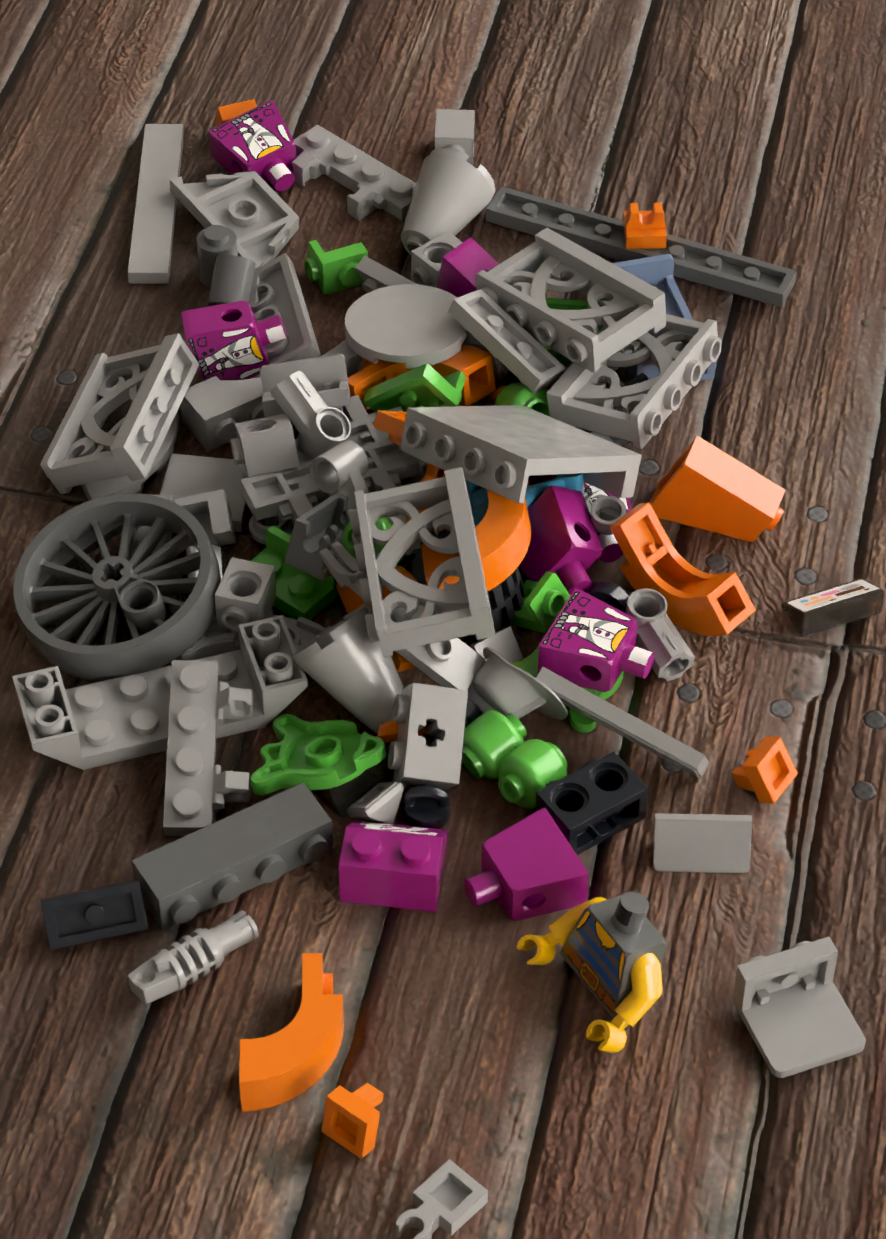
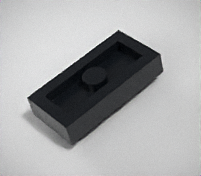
(94, 914)

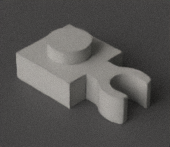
(444, 1201)

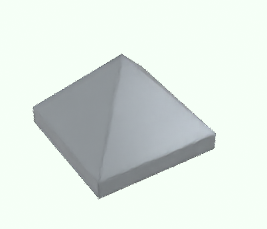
(378, 804)

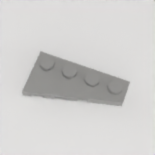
(279, 293)

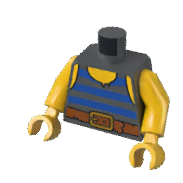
(613, 955)

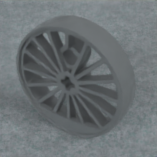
(116, 587)

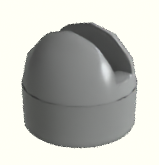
(609, 510)

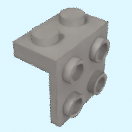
(796, 1008)

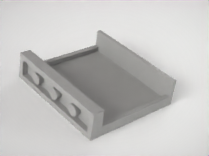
(512, 442)

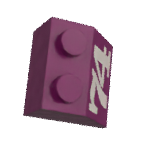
(392, 865)

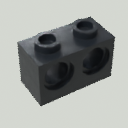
(595, 802)

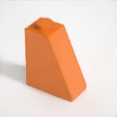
(717, 494)

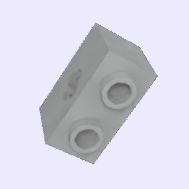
(444, 716)

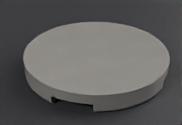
(404, 325)

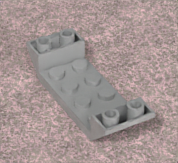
(131, 712)

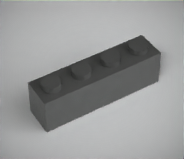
(233, 856)

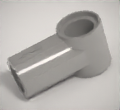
(317, 424)
(341, 471)
(658, 634)

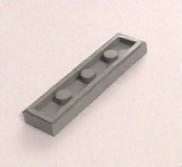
(625, 724)

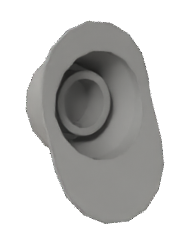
(511, 690)

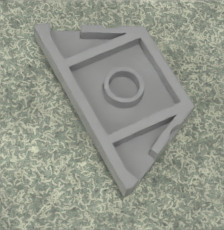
(245, 206)

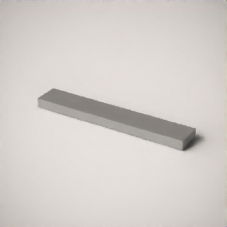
(155, 205)

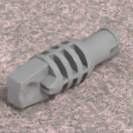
(190, 958)

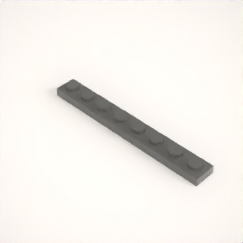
(606, 237)

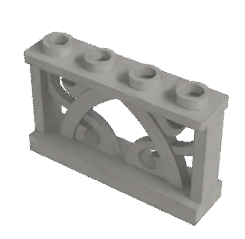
(627, 302)
(156, 385)
(585, 403)
(466, 600)

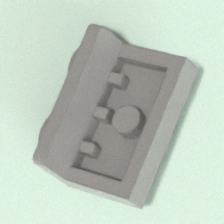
(325, 374)

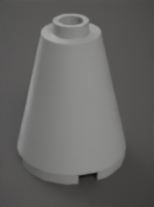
(445, 197)
(353, 669)

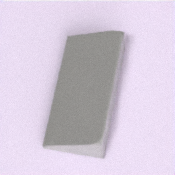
(702, 843)

